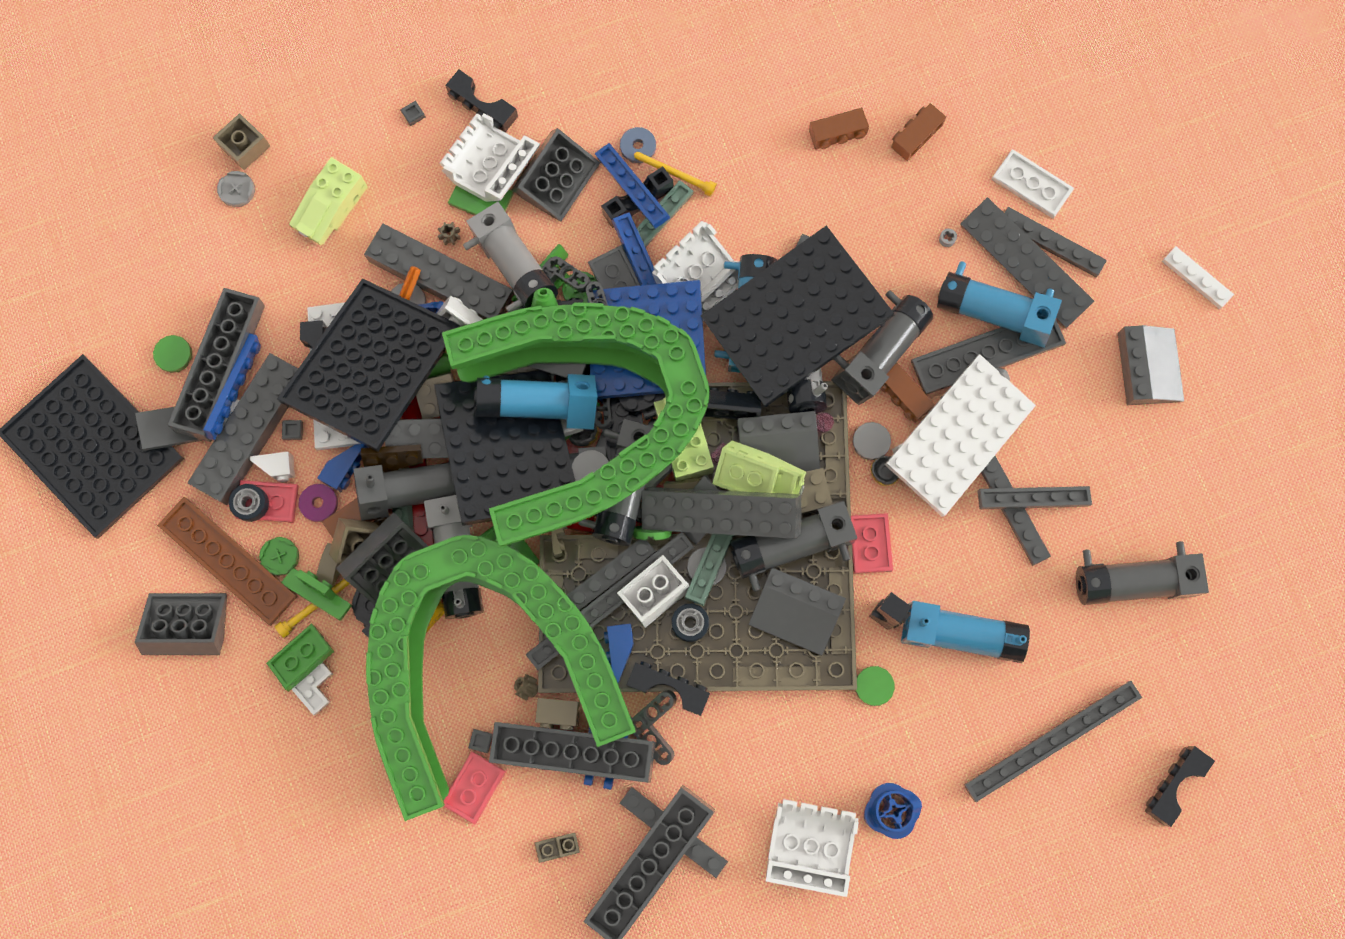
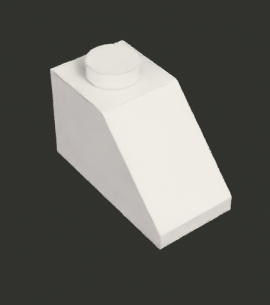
(277, 465)

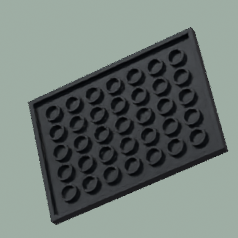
(797, 315)
(368, 364)
(87, 446)
(499, 456)

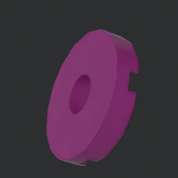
(307, 499)

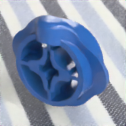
(911, 805)

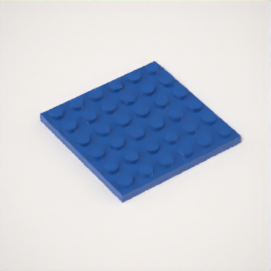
(673, 301)

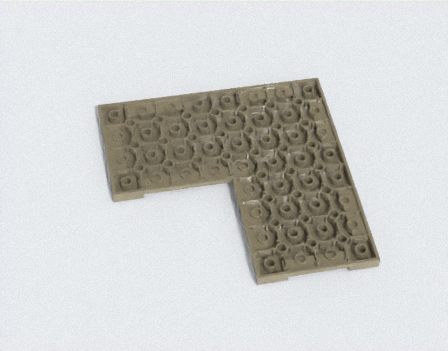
(731, 652)

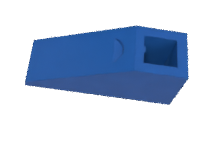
(340, 468)
(620, 647)

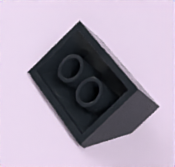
(732, 404)

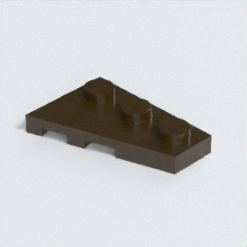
(393, 457)

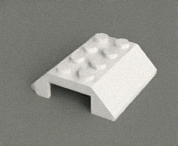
(487, 159)
(700, 259)
(811, 848)

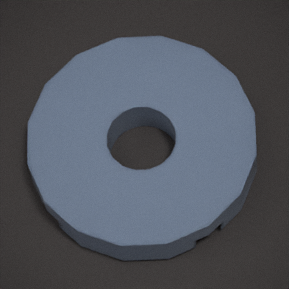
(635, 135)

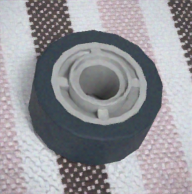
(238, 500)
(690, 611)

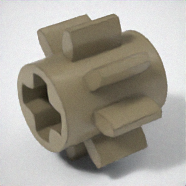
(449, 238)
(526, 687)

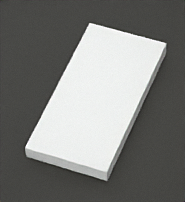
(1032, 183)

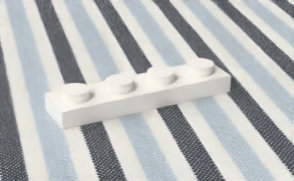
(1197, 277)

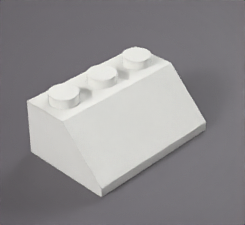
(455, 311)
(654, 591)

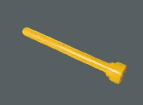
(707, 187)
(285, 627)

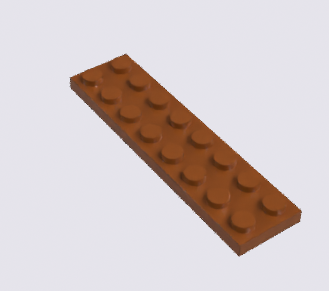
(227, 561)

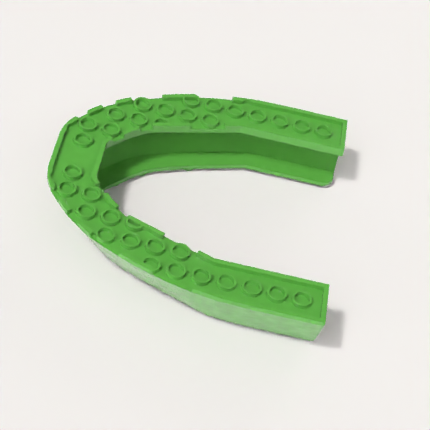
(589, 336)
(397, 655)

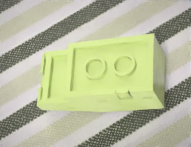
(328, 201)
(695, 458)
(756, 471)

